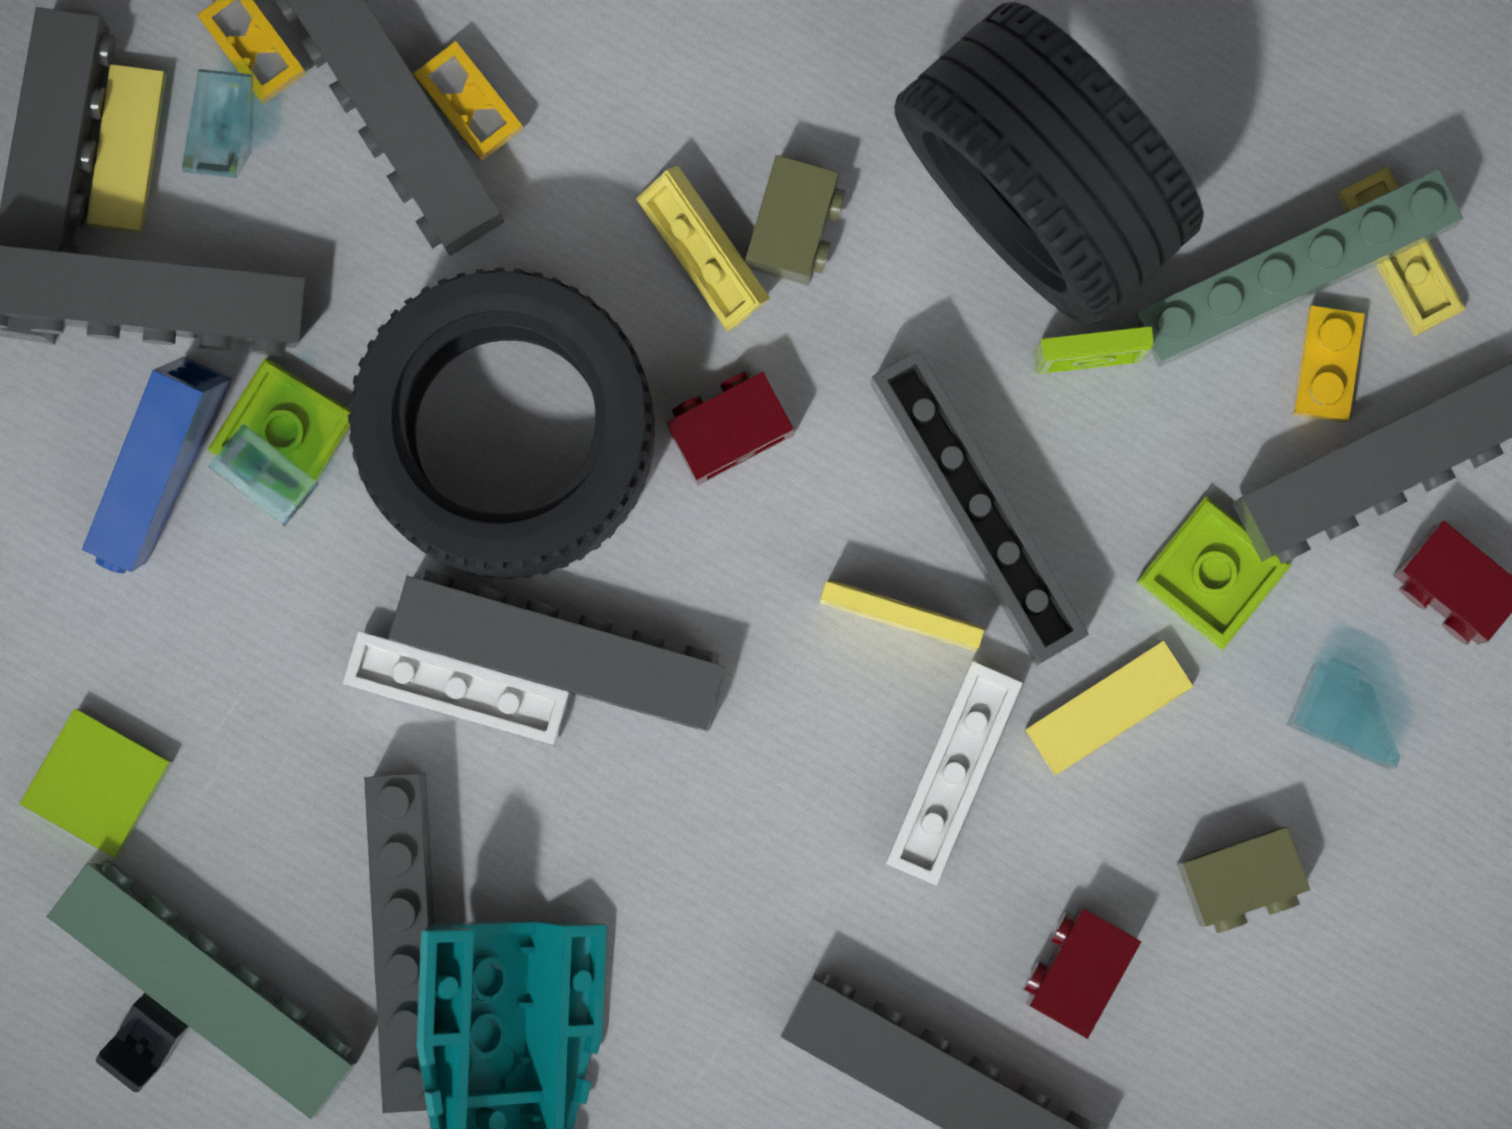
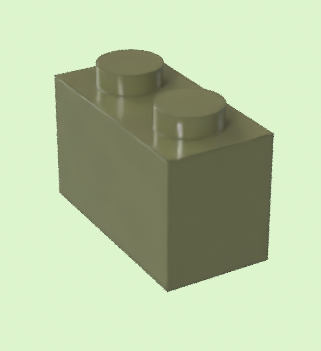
(794, 219)
(1244, 878)

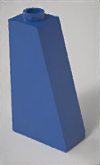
(154, 462)

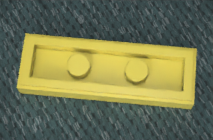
(126, 148)
(702, 248)
(1414, 276)
(902, 615)
(1109, 708)

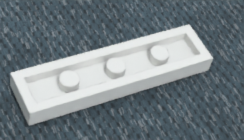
(456, 688)
(954, 773)

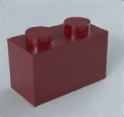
(729, 426)
(1458, 584)
(1081, 971)

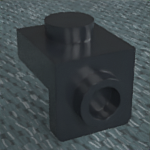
(142, 1043)

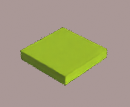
(1092, 350)
(290, 417)
(1212, 574)
(95, 783)

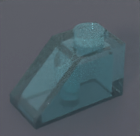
(1344, 713)

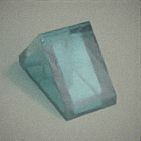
(220, 124)
(263, 475)

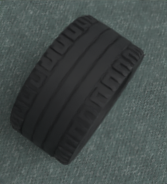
(1050, 161)
(430, 335)

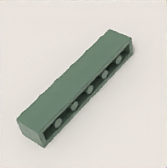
(1300, 267)
(202, 988)

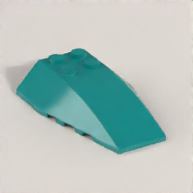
(509, 1021)

